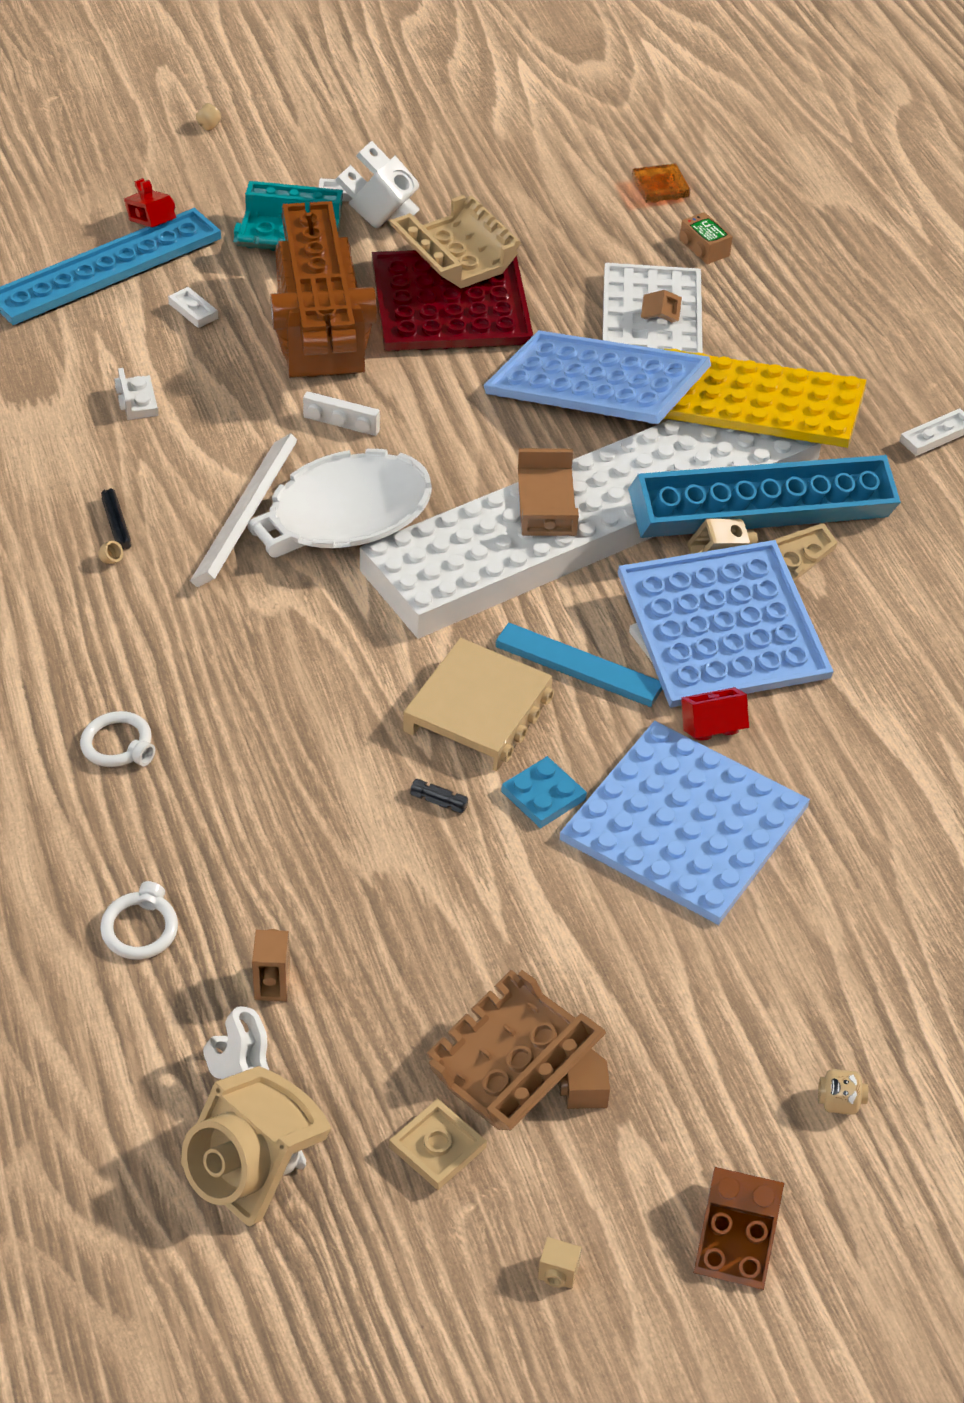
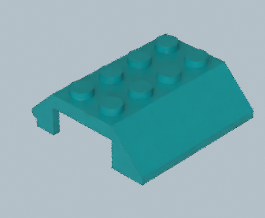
(263, 215)

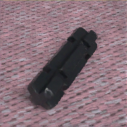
(439, 795)

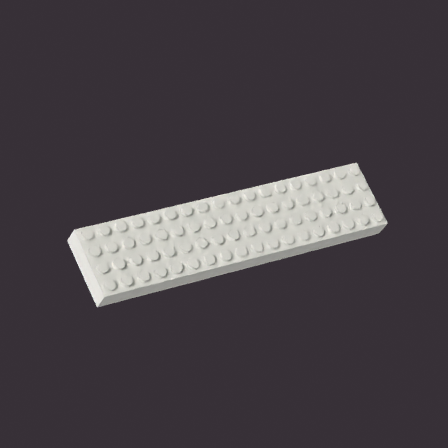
(477, 551)

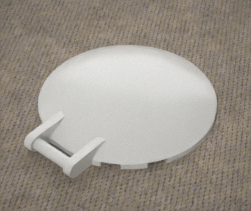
(344, 501)

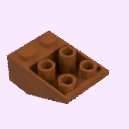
(738, 1228)

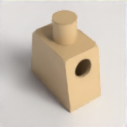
(720, 534)

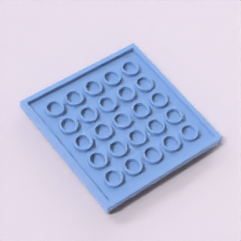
(724, 621)
(685, 821)

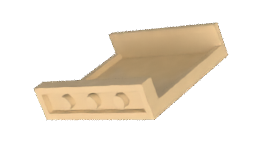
(480, 700)

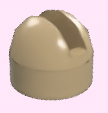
(110, 552)

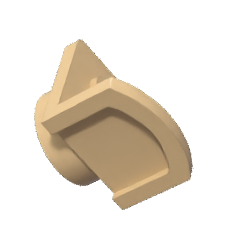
(248, 1139)

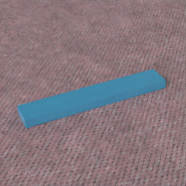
(579, 664)

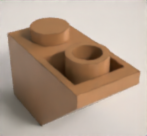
(587, 1083)

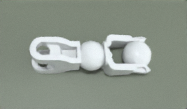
(242, 1053)

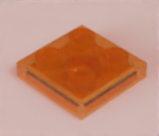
(661, 183)

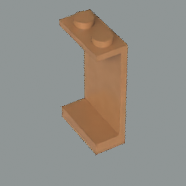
(546, 492)

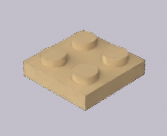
(437, 1144)

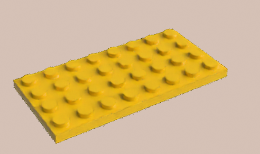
(773, 401)

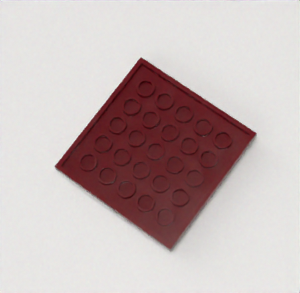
(430, 312)

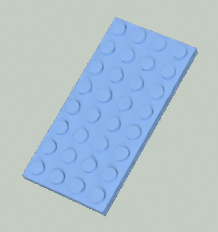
(598, 376)

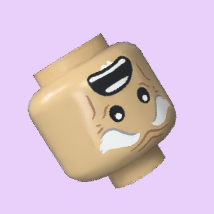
(842, 1091)

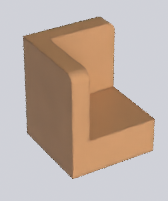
(662, 305)

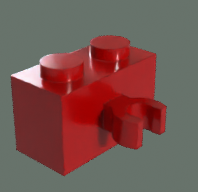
(149, 206)
(715, 713)

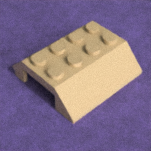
(464, 245)

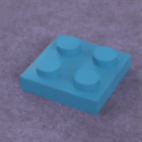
(543, 792)

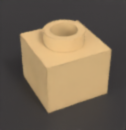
(559, 1263)

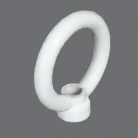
(139, 751)
(150, 898)

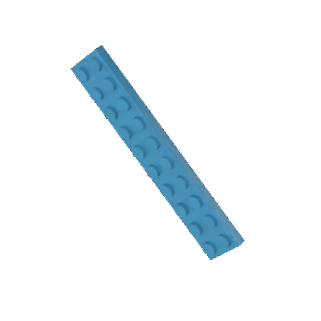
(105, 265)

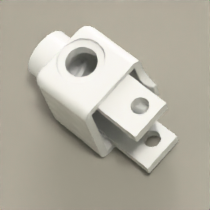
(386, 193)

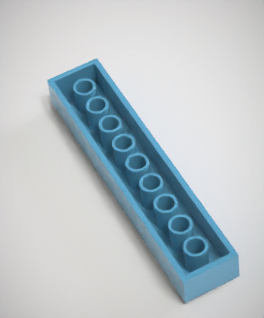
(764, 495)

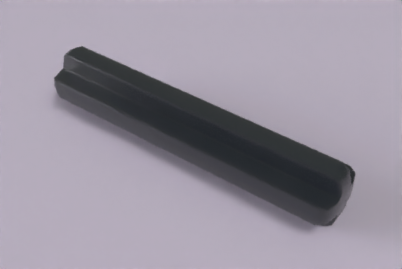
(116, 518)

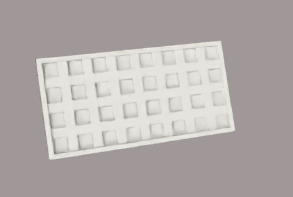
(623, 306)

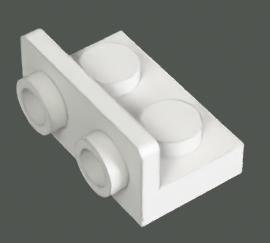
(136, 396)

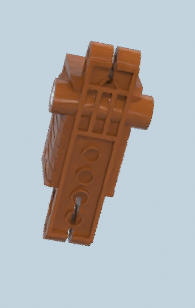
(317, 305)

